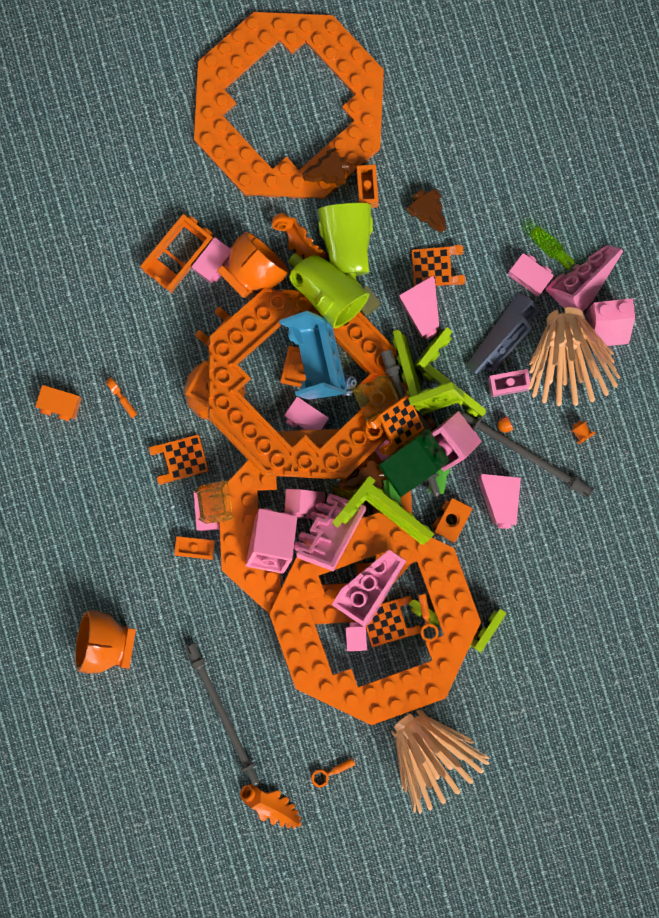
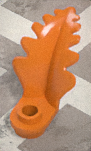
(297, 236)
(270, 806)

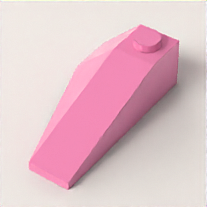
(583, 283)
(367, 591)

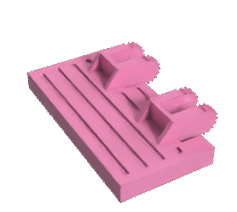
(329, 540)

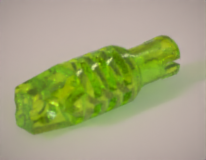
(551, 246)

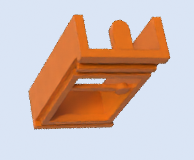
(158, 270)

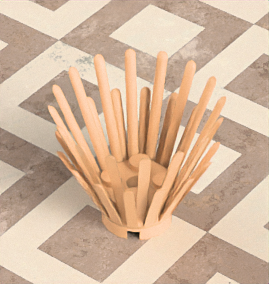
(566, 336)
(415, 743)

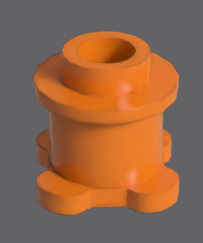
(582, 431)

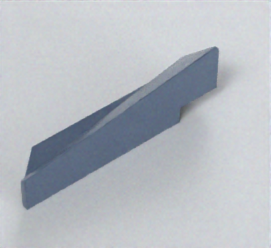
(505, 335)

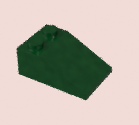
(414, 462)

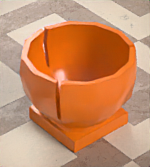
(252, 266)
(197, 390)
(102, 643)

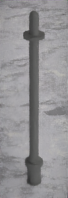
(392, 370)
(573, 482)
(198, 664)

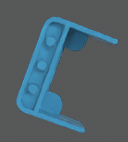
(318, 355)

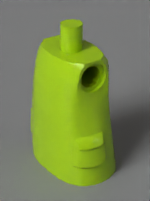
(347, 236)
(328, 289)

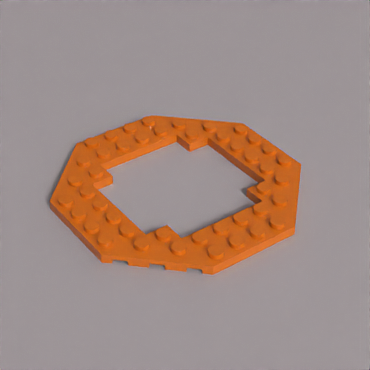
(242, 50)
(248, 429)
(235, 537)
(399, 691)

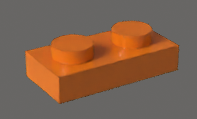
(194, 548)

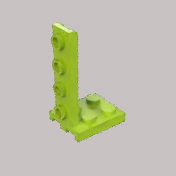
(430, 373)
(428, 399)
(388, 507)
(484, 635)

